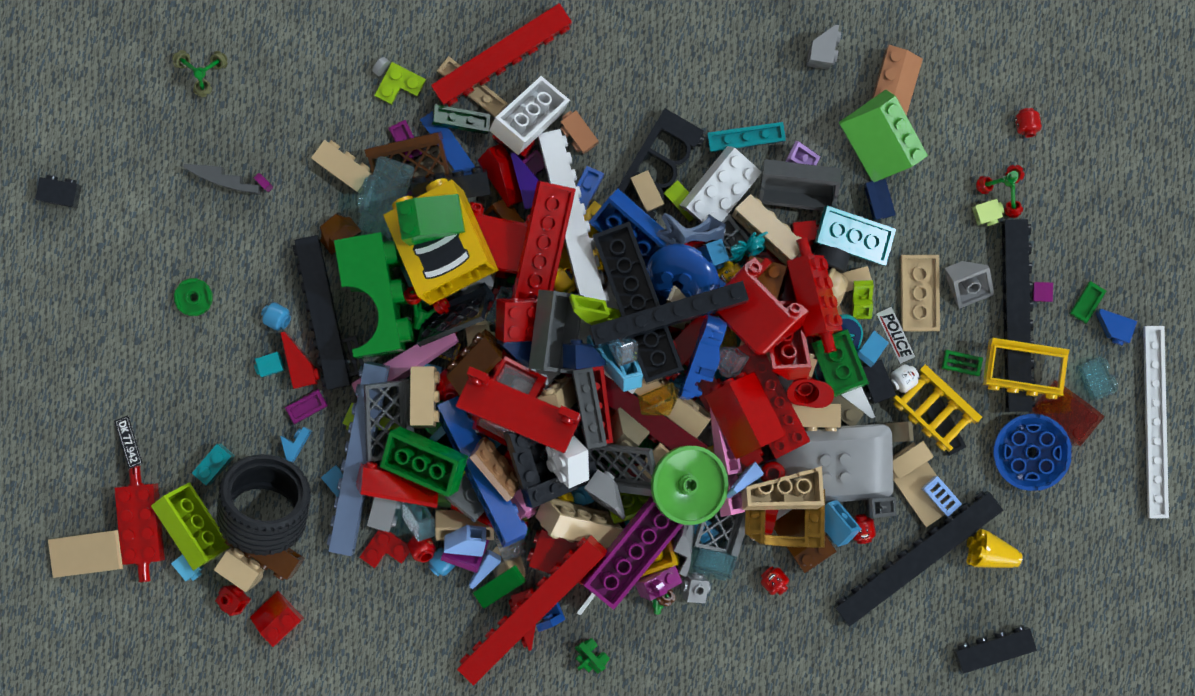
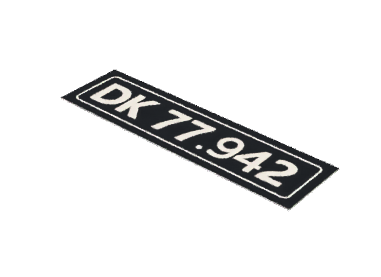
(128, 442)

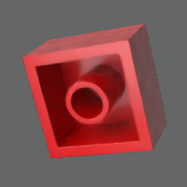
(515, 319)

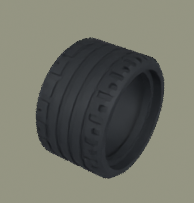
(265, 473)

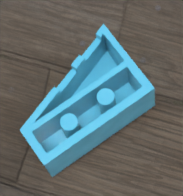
(625, 376)

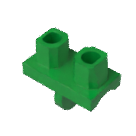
(585, 650)

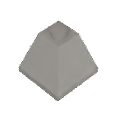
(969, 282)
(606, 492)

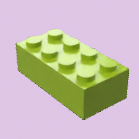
(190, 526)

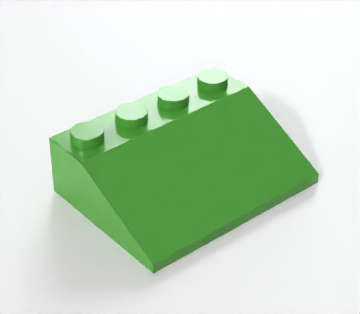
(883, 137)

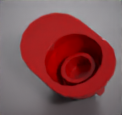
(810, 393)

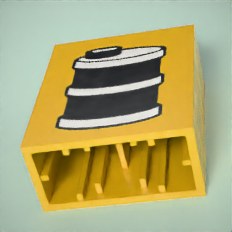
(446, 263)

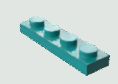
(746, 136)

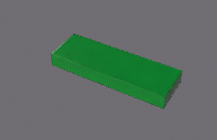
(499, 586)

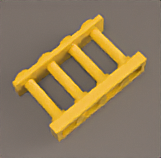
(955, 402)

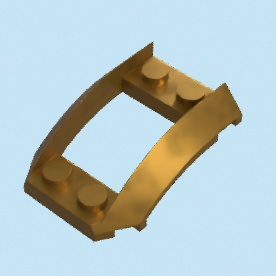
(814, 529)

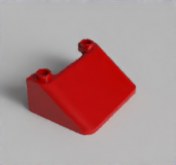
(503, 238)
(763, 319)

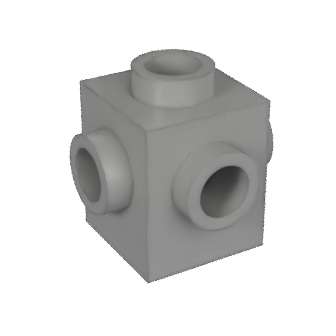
(695, 588)

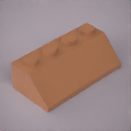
(898, 74)

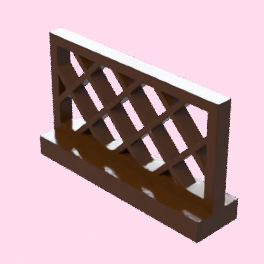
(410, 145)

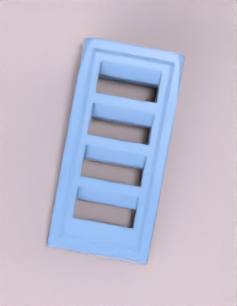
(748, 476)
(936, 480)
(487, 564)

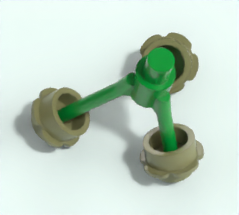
(201, 87)

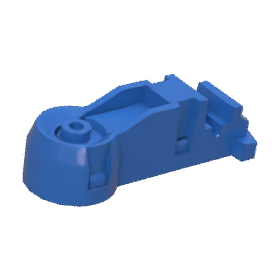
(704, 357)

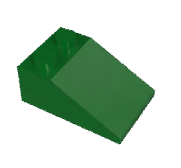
(429, 218)

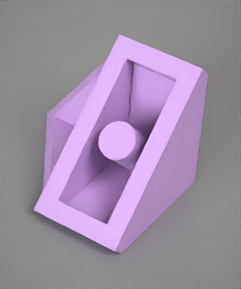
(802, 154)

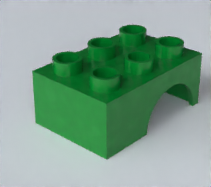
(368, 267)

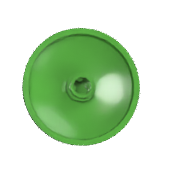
(689, 485)

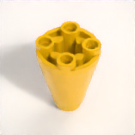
(991, 552)

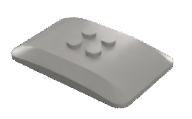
(853, 461)

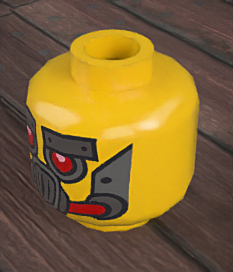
(565, 281)

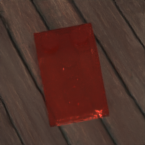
(1071, 413)

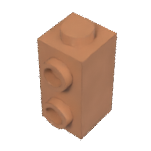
(579, 132)

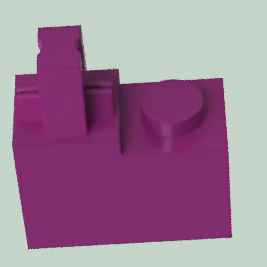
(658, 583)

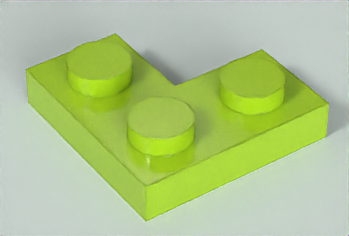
(396, 79)

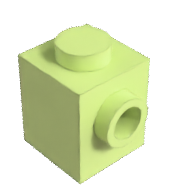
(988, 212)

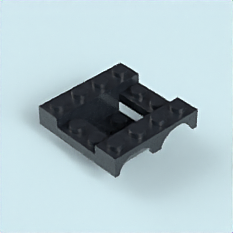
(534, 477)

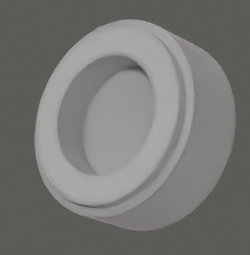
(381, 66)

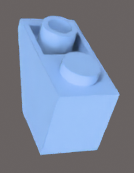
(466, 541)

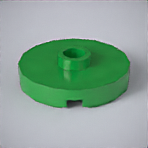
(183, 295)

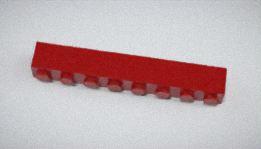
(501, 55)

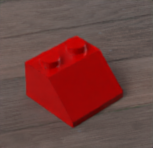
(276, 619)

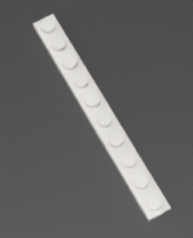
(1155, 422)

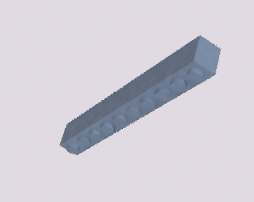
(350, 502)

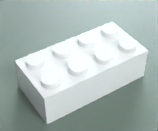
(529, 115)
(721, 186)

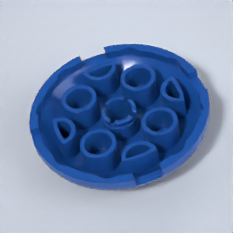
(682, 264)
(1050, 460)

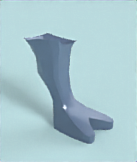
(677, 234)

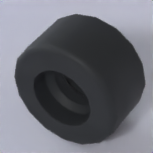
(835, 257)

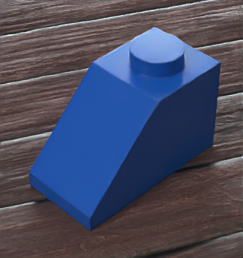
(1116, 326)

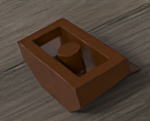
(337, 228)

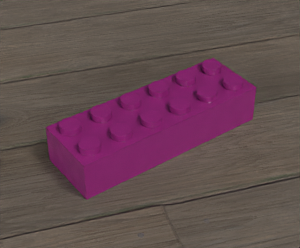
(631, 554)

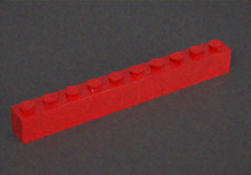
(532, 610)

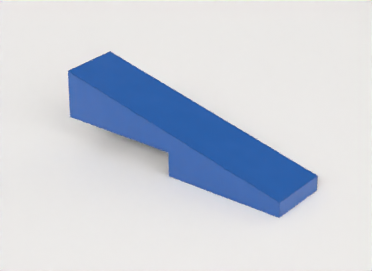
(454, 152)

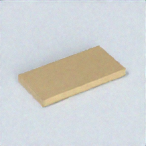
(920, 293)
(911, 486)
(85, 554)

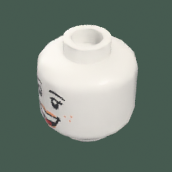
(904, 378)

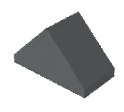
(881, 507)

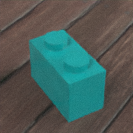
(213, 464)

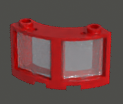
(515, 376)

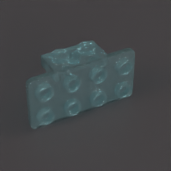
(382, 188)

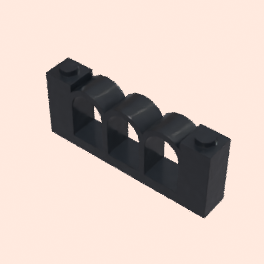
(675, 127)

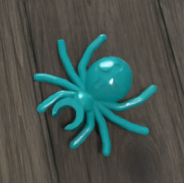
(753, 246)

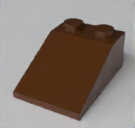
(793, 525)

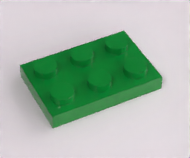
(842, 367)

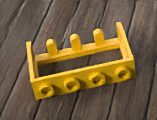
(1014, 386)

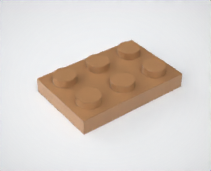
(495, 468)

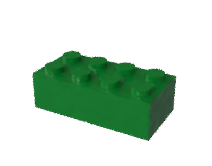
(424, 461)

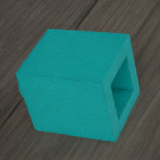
(269, 365)

